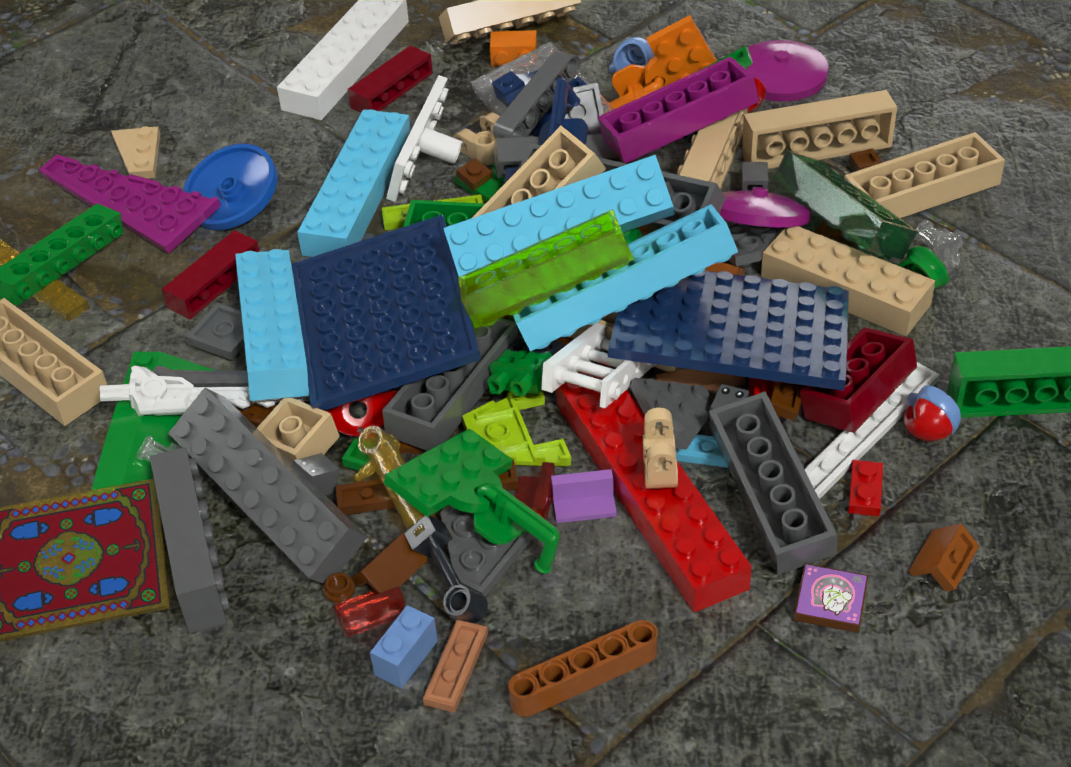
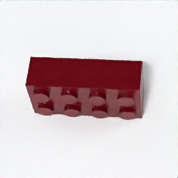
(874, 370)

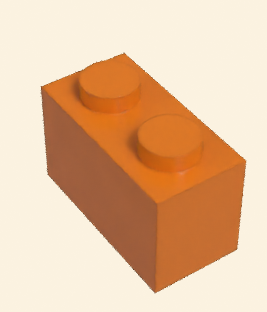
(510, 45)

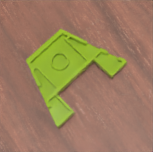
(505, 429)

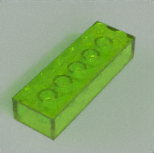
(544, 269)

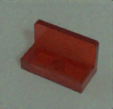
(537, 491)
(369, 610)

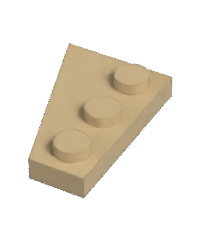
(138, 150)

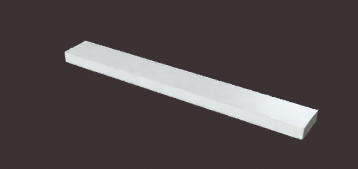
(849, 446)

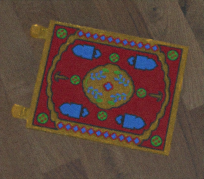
(81, 560)

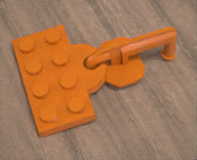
(678, 52)

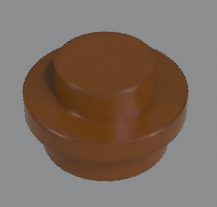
(338, 587)

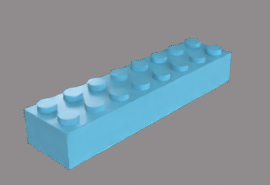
(354, 183)
(632, 191)
(658, 262)
(271, 326)

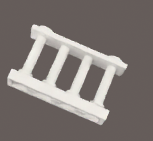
(578, 356)

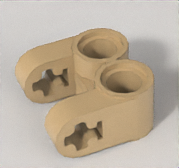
(480, 144)
(659, 450)

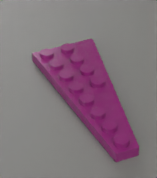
(146, 207)

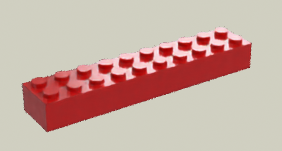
(672, 520)

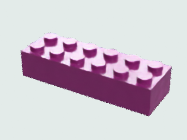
(678, 109)

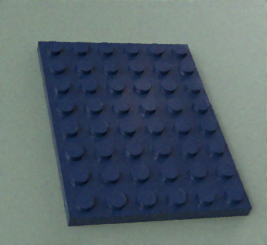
(382, 314)
(740, 329)

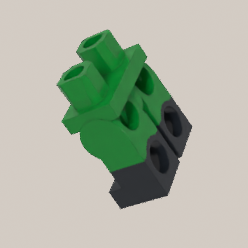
(520, 369)

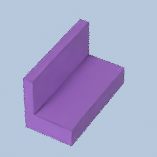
(583, 496)

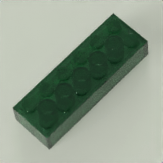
(844, 206)

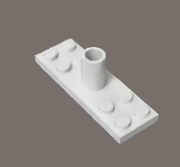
(424, 139)

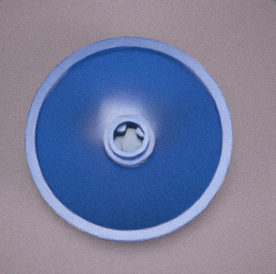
(240, 178)

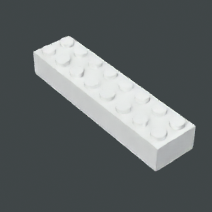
(341, 57)

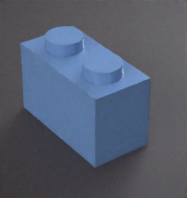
(404, 646)

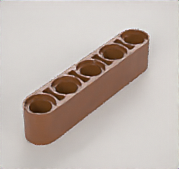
(632, 645)

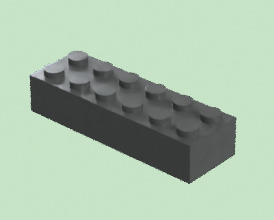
(433, 407)
(773, 483)
(189, 540)

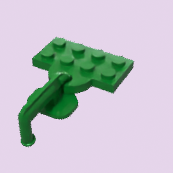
(465, 476)

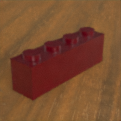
(390, 80)
(207, 276)

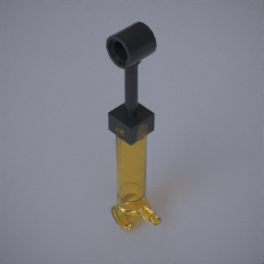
(424, 533)

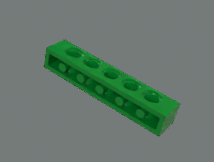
(58, 253)

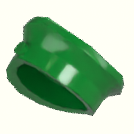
(925, 262)

